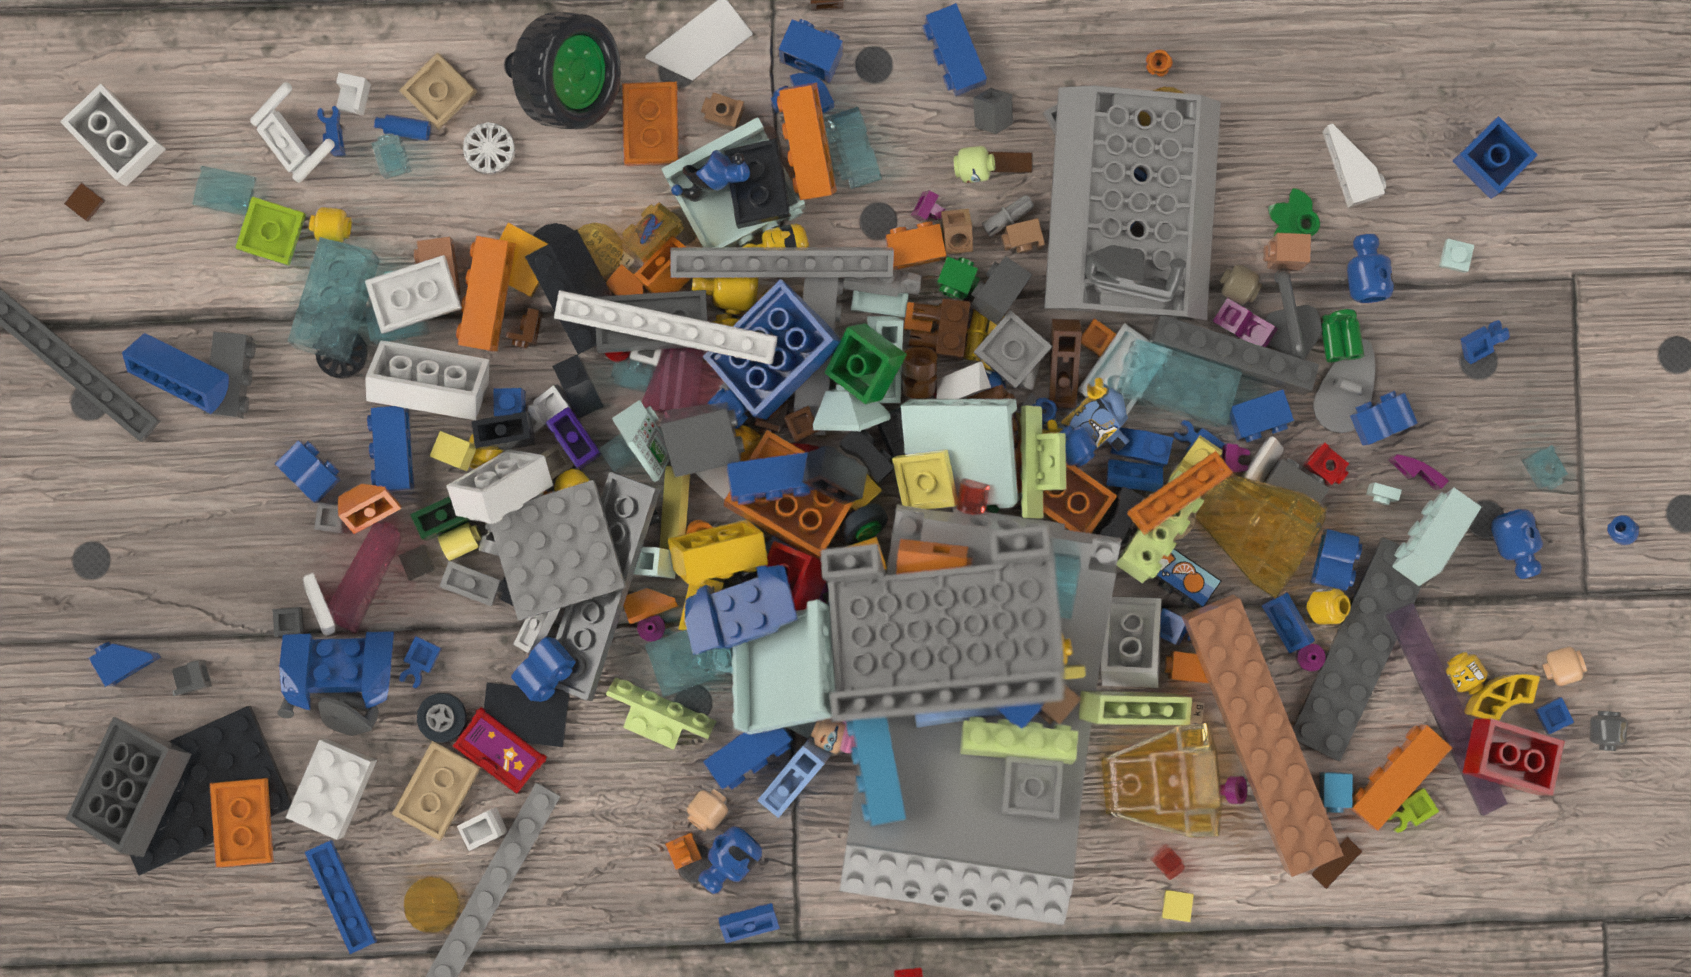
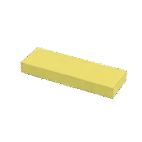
(674, 506)

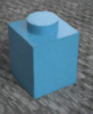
(1336, 790)

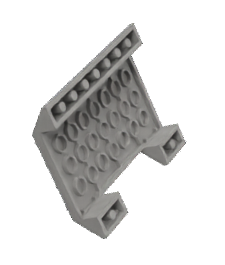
(946, 633)

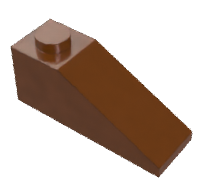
(1064, 362)

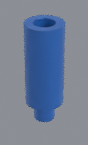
(404, 127)

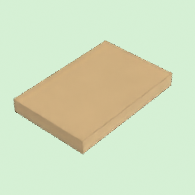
(436, 790)

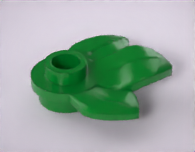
(1290, 215)

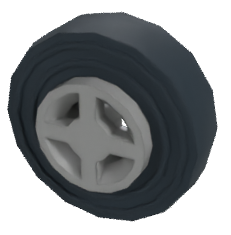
(431, 715)

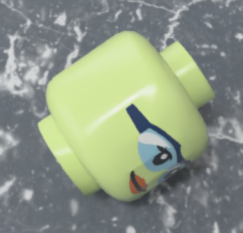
(974, 164)

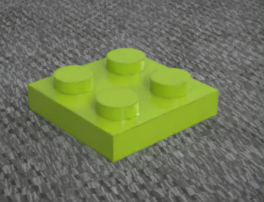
(270, 231)

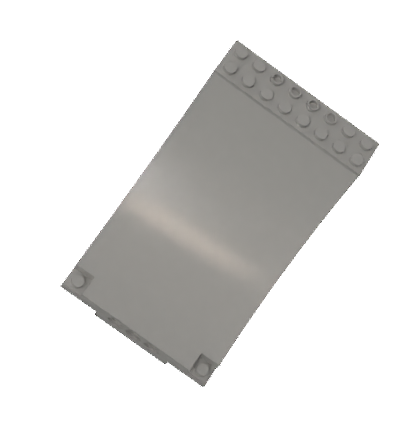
(954, 839)

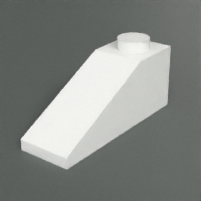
(1354, 170)

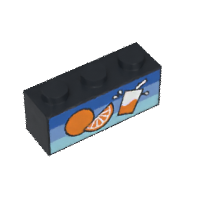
(1186, 579)

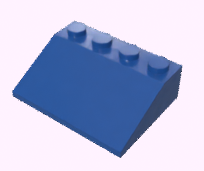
(800, 350)

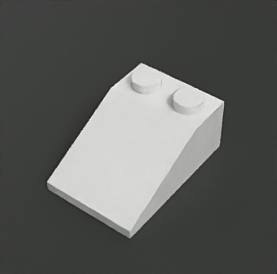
(1132, 643)

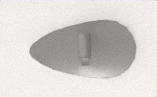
(1343, 389)

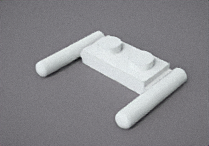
(284, 140)

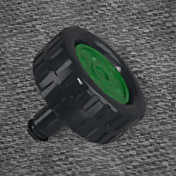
(565, 70)

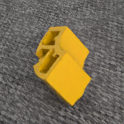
(1501, 694)

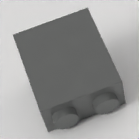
(701, 437)

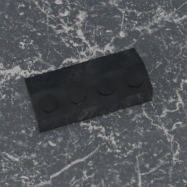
(569, 268)

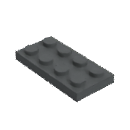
(684, 303)

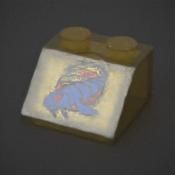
(651, 232)

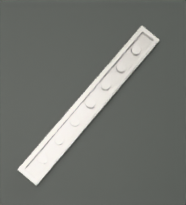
(666, 327)

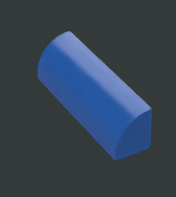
(176, 372)

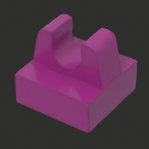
(927, 207)
(1231, 454)

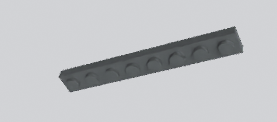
(75, 368)

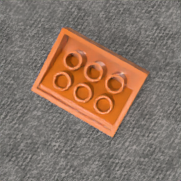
(801, 521)

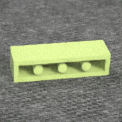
(1135, 708)

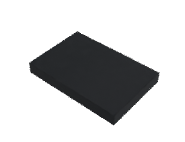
(764, 193)
(530, 720)

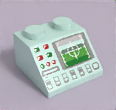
(644, 437)

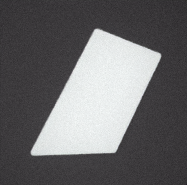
(702, 41)

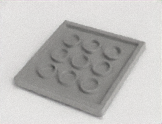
(557, 551)

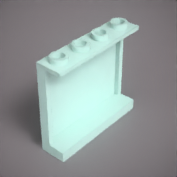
(714, 214)
(976, 439)
(785, 674)

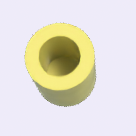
(460, 541)

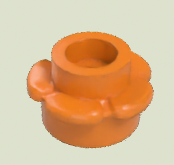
(1163, 57)

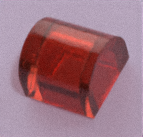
(972, 497)
(1168, 861)

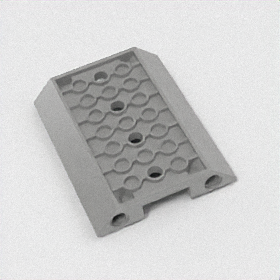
(1100, 198)

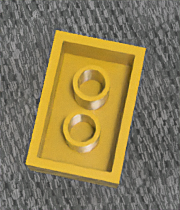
(717, 552)

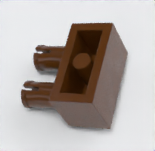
(951, 334)

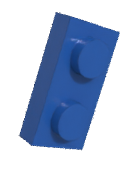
(1134, 475)
(1288, 622)
(748, 923)

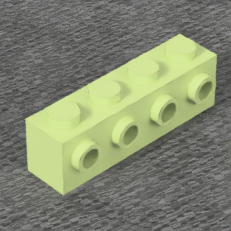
(1144, 552)
(1010, 740)

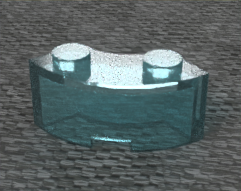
(854, 149)

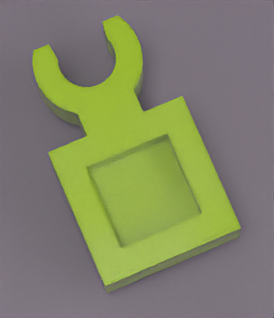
(1415, 808)

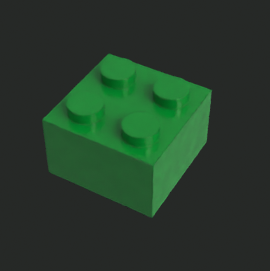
(865, 363)

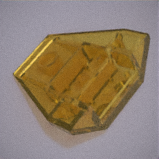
(1262, 528)
(1167, 782)

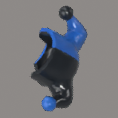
(712, 176)

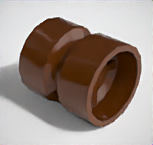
(919, 373)

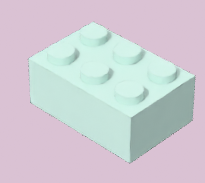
(1435, 536)

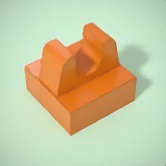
(683, 850)

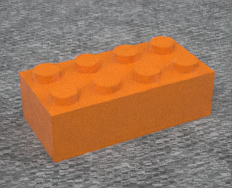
(1079, 505)

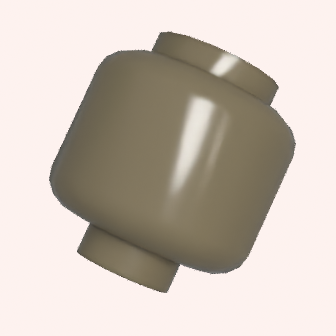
(1240, 284)

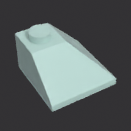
(847, 413)

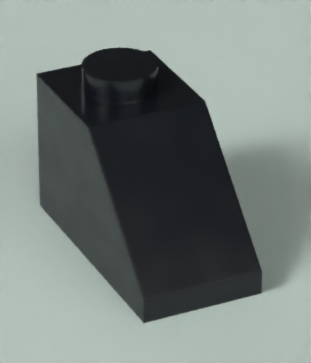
(578, 386)
(504, 432)

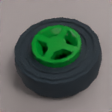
(863, 524)

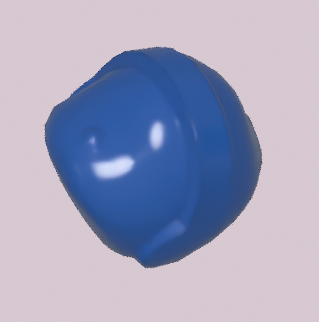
(1623, 530)

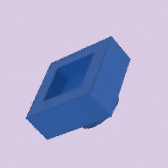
(1172, 626)
(1554, 715)

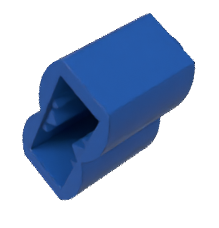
(1383, 418)
(308, 470)
(1336, 560)
(543, 669)

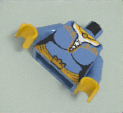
(1099, 414)

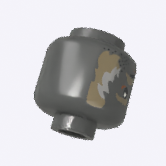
(1608, 730)

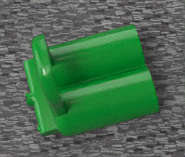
(1342, 336)

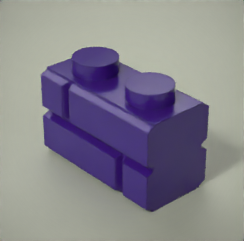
(573, 438)

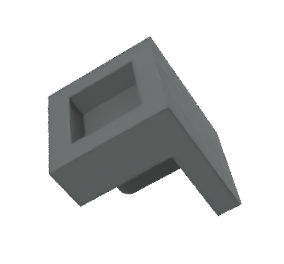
(993, 110)
(191, 677)

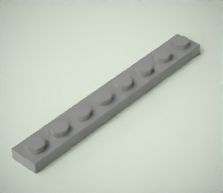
(782, 262)
(495, 882)

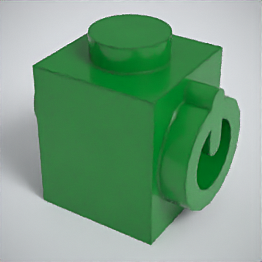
(957, 278)

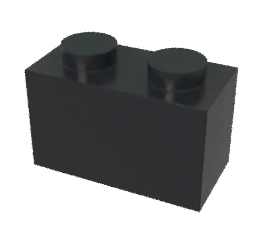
(835, 475)

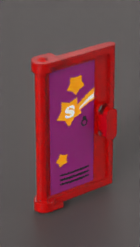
(501, 747)

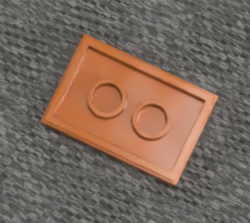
(650, 123)
(241, 822)

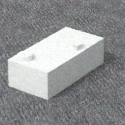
(427, 380)

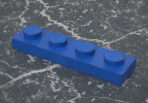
(341, 896)

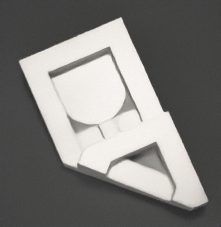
(547, 406)

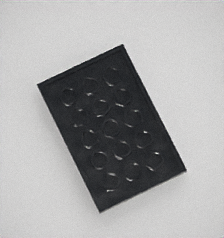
(220, 752)

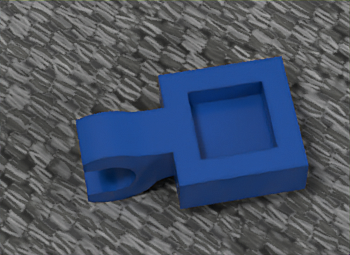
(333, 131)
(1481, 342)

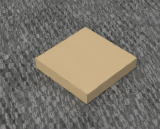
(438, 91)

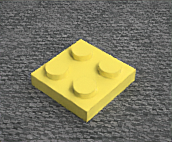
(925, 480)

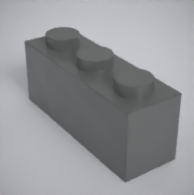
(232, 355)

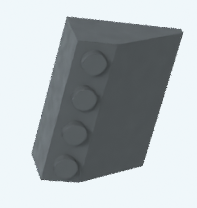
(128, 787)

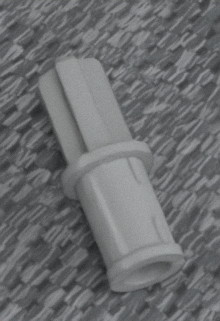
(1008, 215)

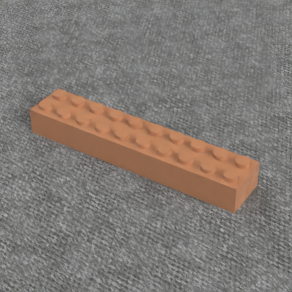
(1262, 735)

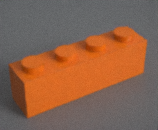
(807, 141)
(486, 293)
(1399, 776)

